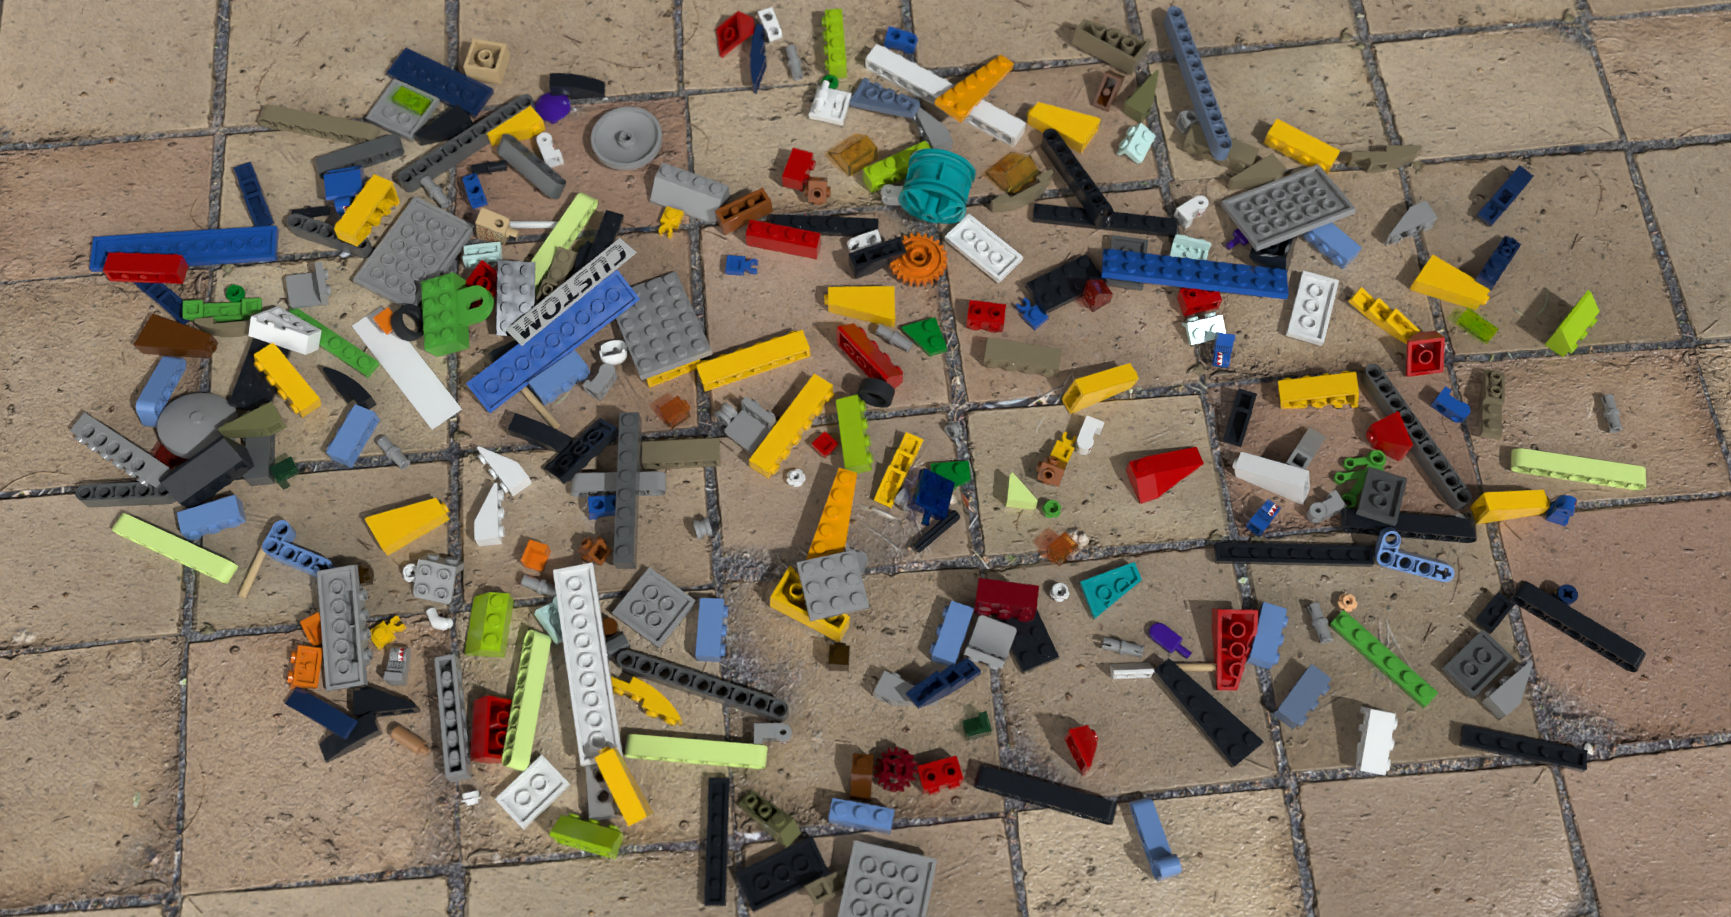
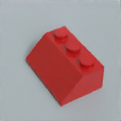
(489, 729)

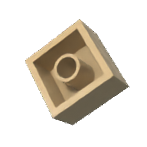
(487, 61)

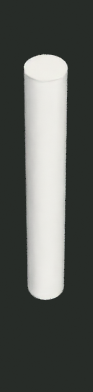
(533, 224)

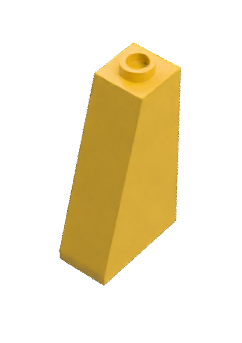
(1074, 127)
(1450, 284)
(864, 303)
(1098, 387)
(1509, 505)
(405, 524)
(623, 785)

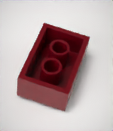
(1006, 599)

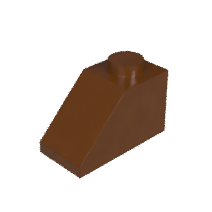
(1108, 90)
(861, 777)

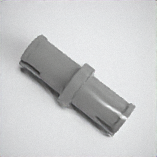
(794, 62)
(435, 192)
(894, 337)
(1611, 413)
(393, 452)
(540, 586)
(1319, 623)
(1123, 647)

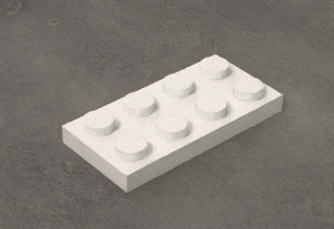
(983, 248)
(1312, 308)

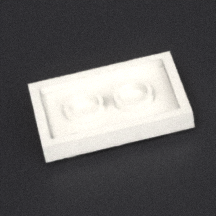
(532, 792)

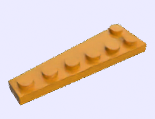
(969, 92)
(835, 519)

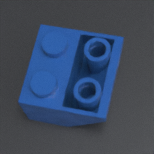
(344, 182)

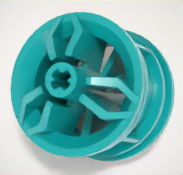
(937, 186)

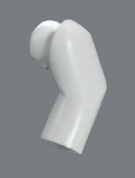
(438, 622)

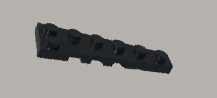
(1217, 723)

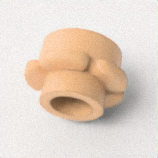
(1342, 602)

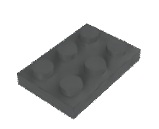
(1127, 244)
(1381, 496)
(1477, 664)

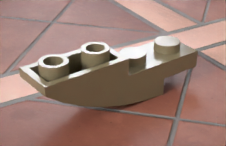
(1391, 158)
(558, 274)
(1490, 404)

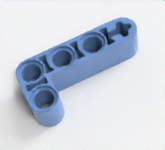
(159, 389)
(285, 548)
(1414, 562)
(1161, 860)

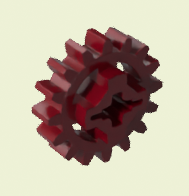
(895, 769)

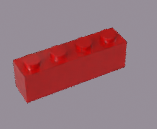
(783, 239)
(145, 268)

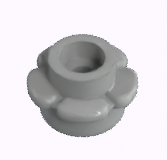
(953, 429)

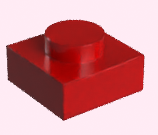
(824, 444)

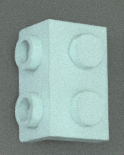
(1136, 142)
(1189, 247)
(487, 251)
(1203, 328)
(550, 620)

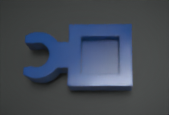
(738, 265)
(1032, 315)

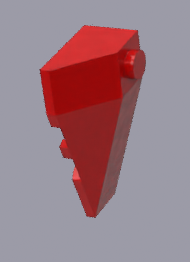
(484, 276)
(1160, 472)
(1232, 641)

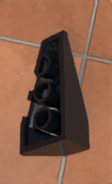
(1276, 255)

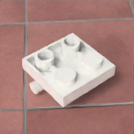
(830, 105)

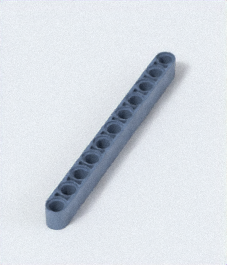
(1197, 83)

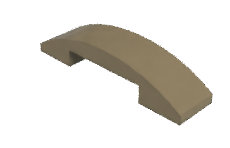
(1005, 203)
(228, 329)
(828, 887)

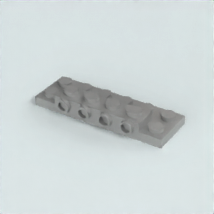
(344, 628)

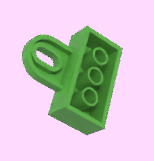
(448, 312)

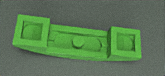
(222, 311)

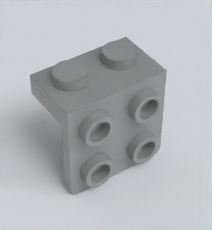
(309, 288)
(750, 425)
(436, 577)
(990, 642)

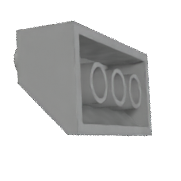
(689, 193)

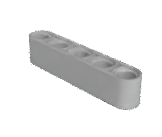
(605, 484)

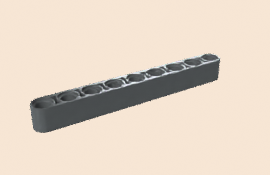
(462, 145)
(1424, 440)
(695, 679)

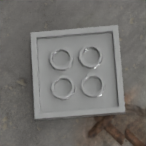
(397, 118)
(832, 585)
(654, 607)

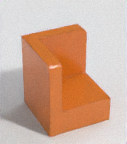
(383, 321)
(535, 555)
(312, 629)

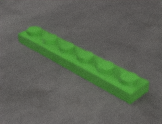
(340, 347)
(1383, 659)

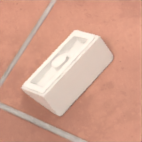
(1131, 670)

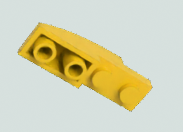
(653, 701)

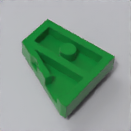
(927, 336)
(955, 471)

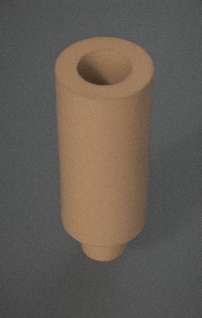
(410, 740)

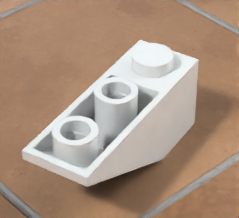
(509, 472)
(488, 523)

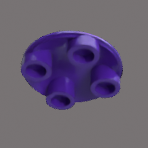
(552, 107)

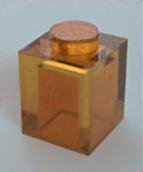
(675, 412)
(1061, 549)

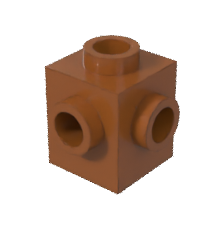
(817, 184)
(1051, 470)
(594, 550)

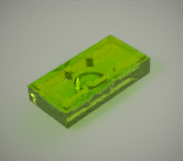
(411, 100)
(1477, 325)

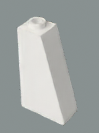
(1273, 476)

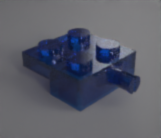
(931, 496)

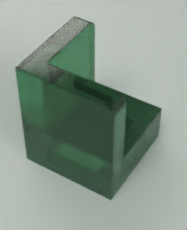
(284, 470)
(977, 727)

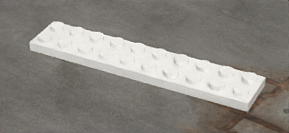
(586, 661)

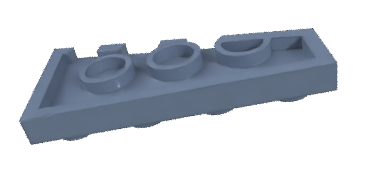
(876, 98)

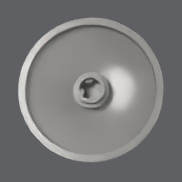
(626, 138)
(193, 423)

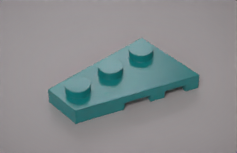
(1108, 587)

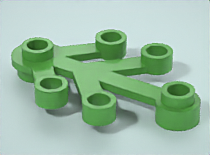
(1360, 475)

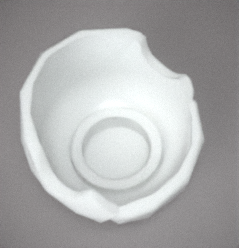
(613, 352)

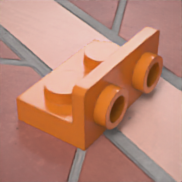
(305, 667)

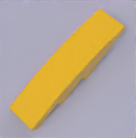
(1383, 316)
(898, 470)

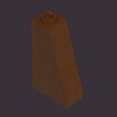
(172, 338)

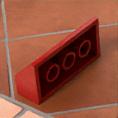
(867, 355)

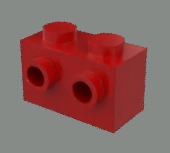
(798, 169)
(1197, 301)
(986, 316)
(940, 775)

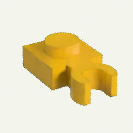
(670, 219)
(1063, 449)
(384, 634)

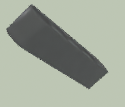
(363, 154)
(531, 166)
(321, 235)
(117, 494)

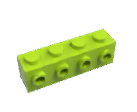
(835, 45)
(890, 169)
(854, 434)

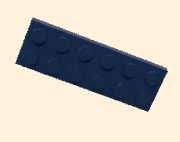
(440, 81)

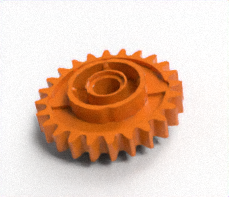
(931, 265)

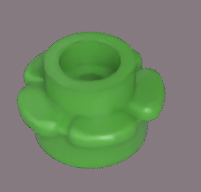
(1051, 504)

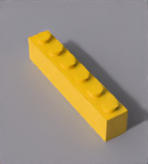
(753, 360)
(791, 426)

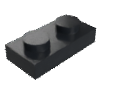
(1494, 613)

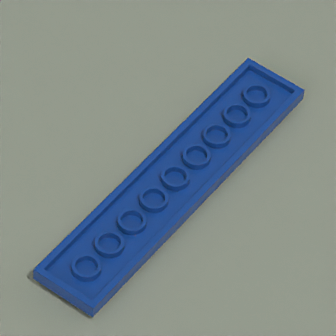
(196, 246)
(1194, 273)
(552, 343)

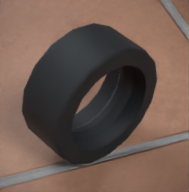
(400, 328)
(876, 392)

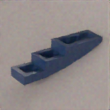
(758, 60)
(254, 195)
(164, 298)
(943, 683)
(321, 713)

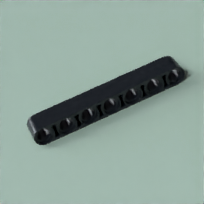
(1077, 178)
(1413, 526)
(1578, 626)
(1045, 795)

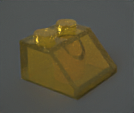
(854, 153)
(1013, 171)

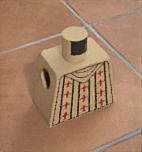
(494, 227)

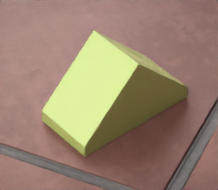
(1018, 495)

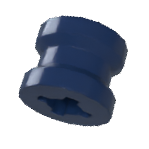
(1570, 596)

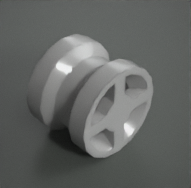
(725, 414)
(902, 499)
(702, 527)

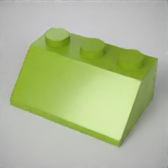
(1574, 326)
(489, 625)
(587, 835)

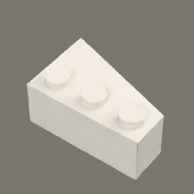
(285, 330)
(1375, 740)

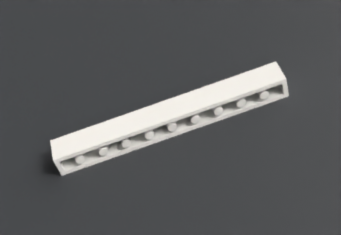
(930, 86)

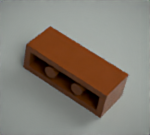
(742, 210)

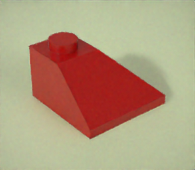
(734, 32)
(1425, 353)
(1390, 437)
(1082, 746)

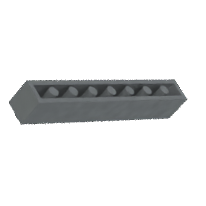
(627, 490)

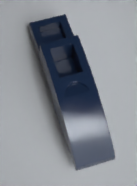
(1504, 196)
(1498, 262)

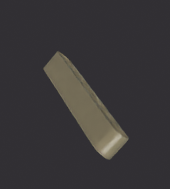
(317, 125)

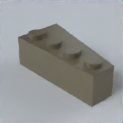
(1111, 46)

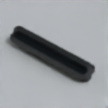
(936, 531)

